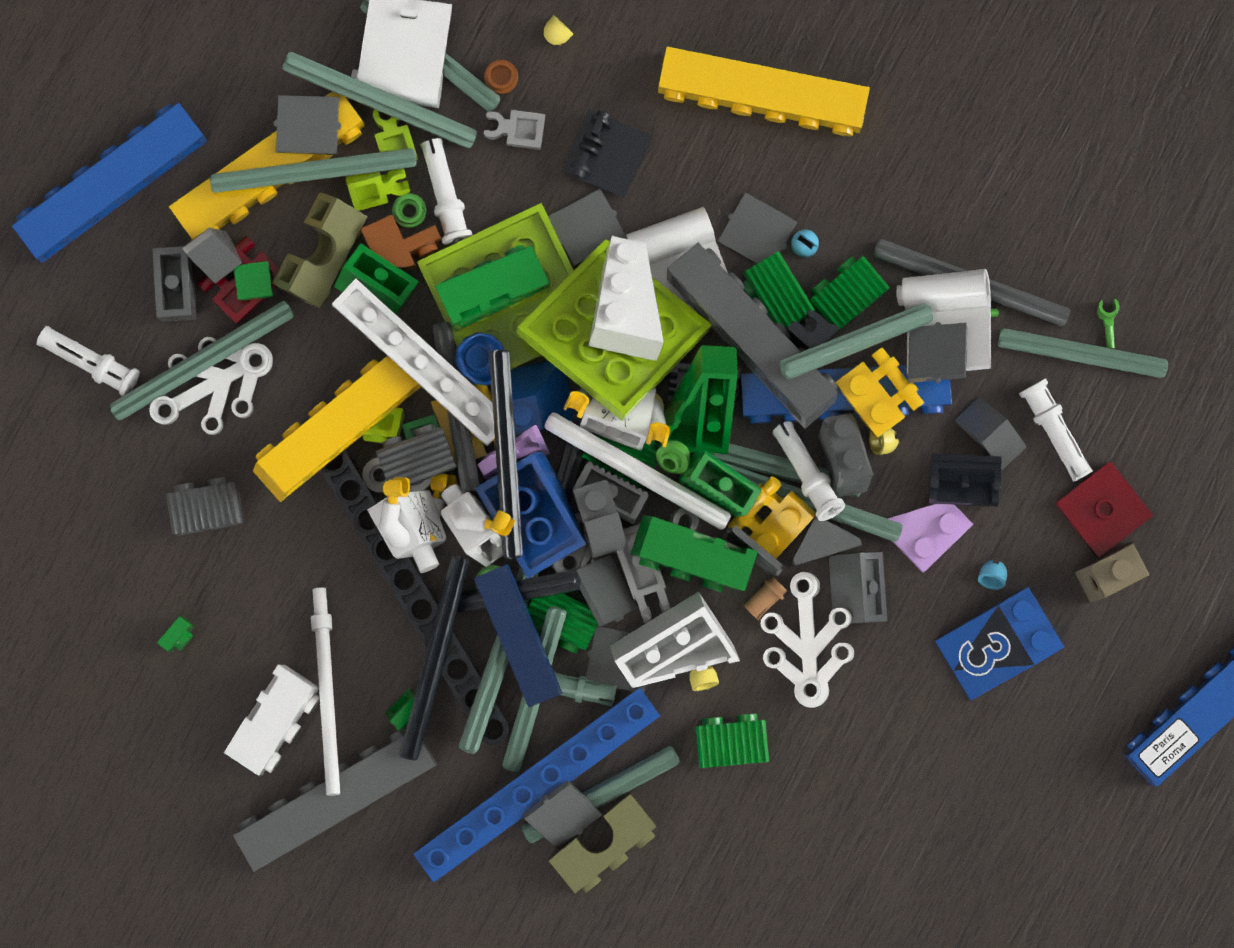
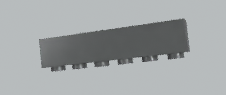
(744, 325)
(315, 812)

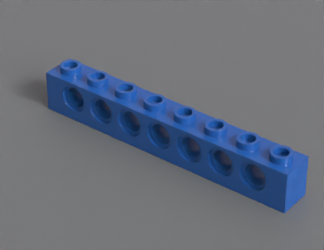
(544, 777)

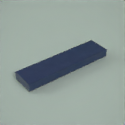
(518, 635)

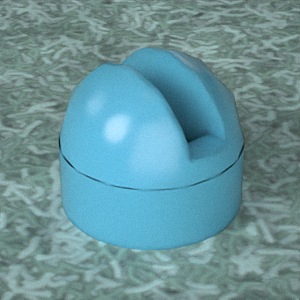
(801, 249)
(993, 575)

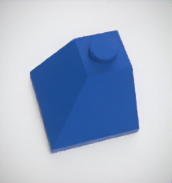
(536, 394)

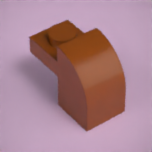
(387, 241)

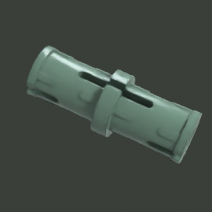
(586, 689)

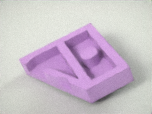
(526, 444)
(930, 532)

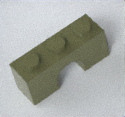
(337, 230)
(582, 866)

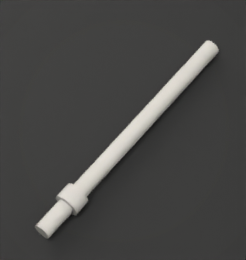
(321, 624)

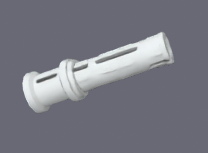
(449, 207)
(104, 365)
(1049, 415)
(815, 484)

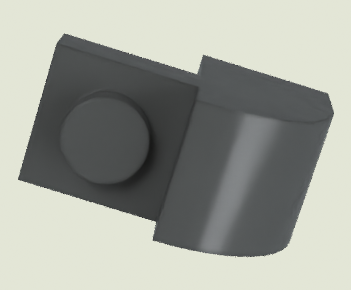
(599, 519)

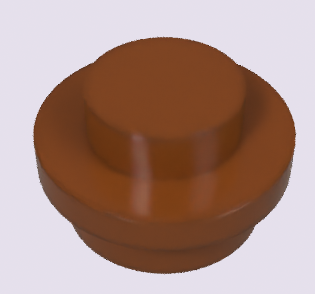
(501, 76)

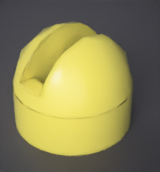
(556, 32)
(884, 444)
(703, 679)

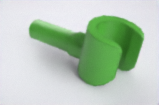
(1108, 319)

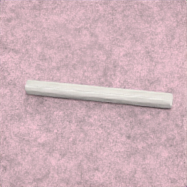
(637, 471)

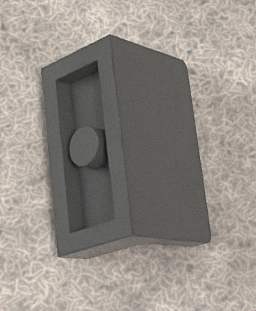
(858, 587)

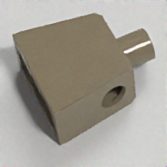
(1112, 573)

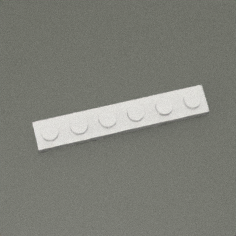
(418, 359)

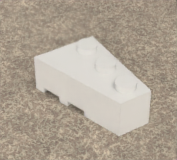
(626, 303)
(674, 643)
(273, 720)

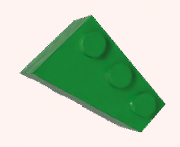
(492, 286)
(704, 401)
(692, 555)

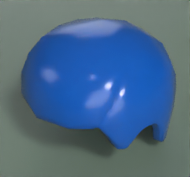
(473, 357)

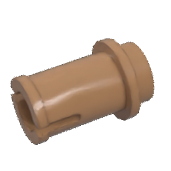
(765, 597)

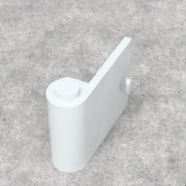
(405, 53)
(672, 239)
(955, 299)

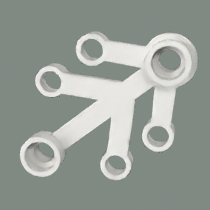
(219, 383)
(808, 646)

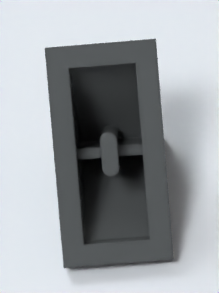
(213, 253)
(990, 431)
(822, 541)

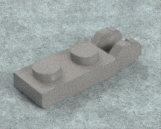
(641, 579)

